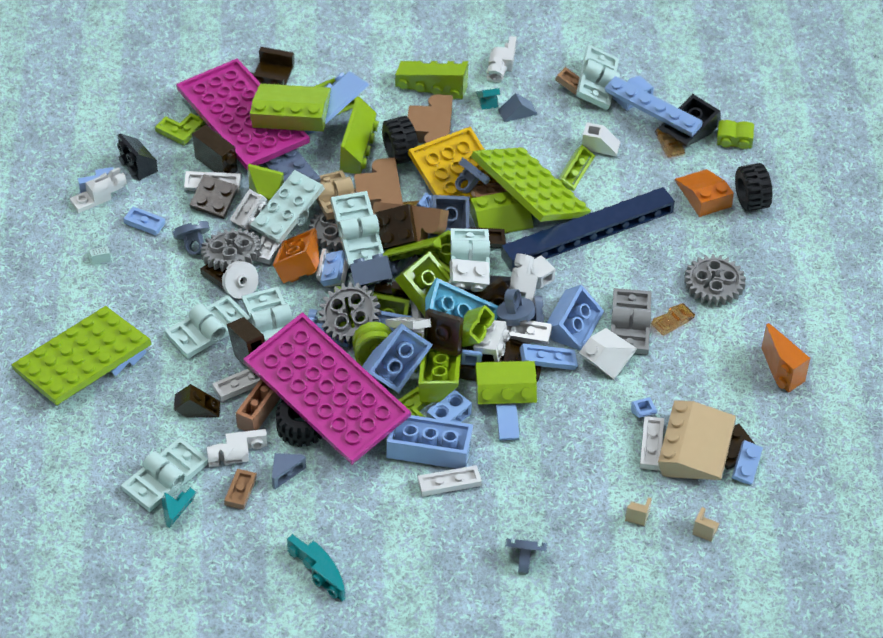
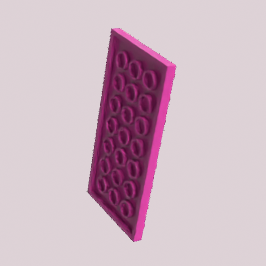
(225, 101)
(327, 388)

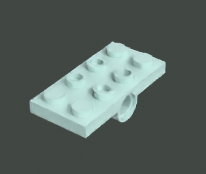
(596, 73)
(287, 207)
(357, 226)
(470, 245)
(267, 311)
(204, 326)
(164, 473)

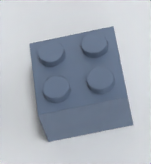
(458, 210)
(371, 271)

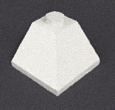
(607, 352)

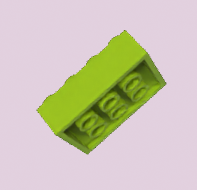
(290, 107)

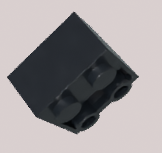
(136, 157)

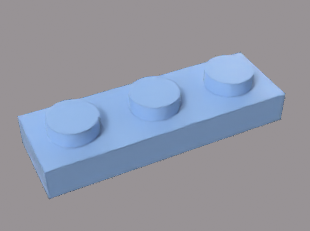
(549, 356)

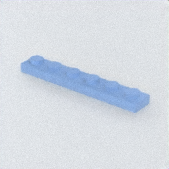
(653, 106)

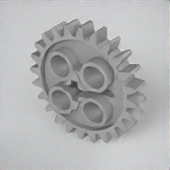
(326, 232)
(231, 247)
(714, 280)
(332, 318)

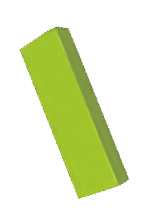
(574, 167)
(418, 248)

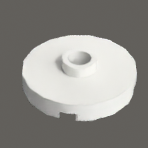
(233, 275)

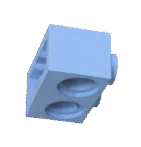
(451, 408)

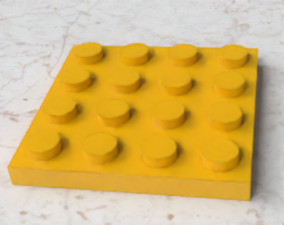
(439, 161)

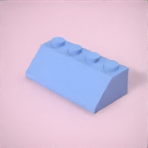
(342, 93)
(431, 442)

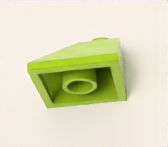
(264, 180)

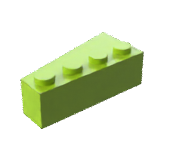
(433, 77)

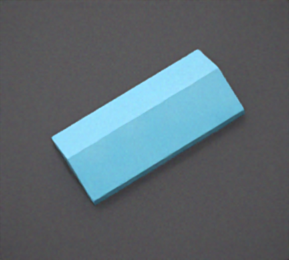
(454, 300)

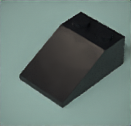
(700, 109)

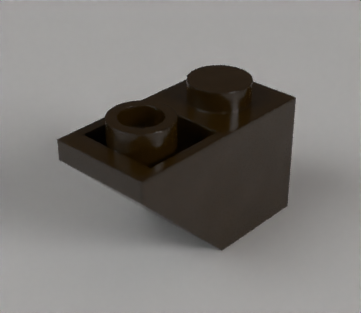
(196, 403)

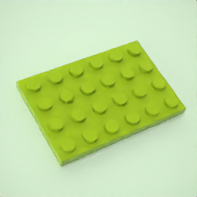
(531, 184)
(81, 355)

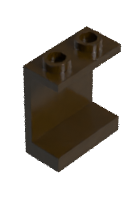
(274, 66)

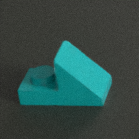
(488, 98)
(175, 507)

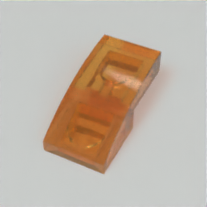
(670, 146)
(675, 318)

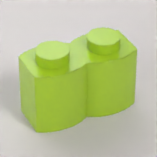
(735, 134)
(476, 324)

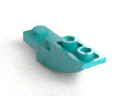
(322, 567)

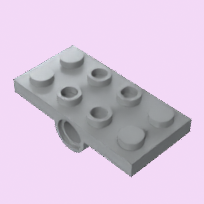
(632, 317)

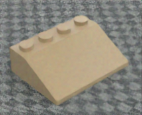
(696, 441)

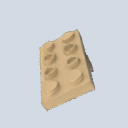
(335, 185)

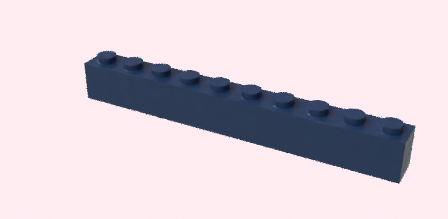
(591, 227)

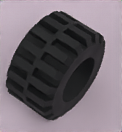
(398, 138)
(753, 187)
(292, 430)

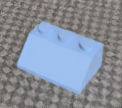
(574, 317)

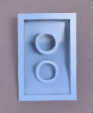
(397, 357)

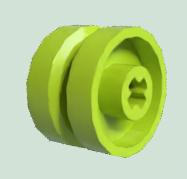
(367, 338)

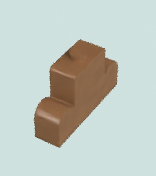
(432, 120)
(380, 184)
(426, 219)

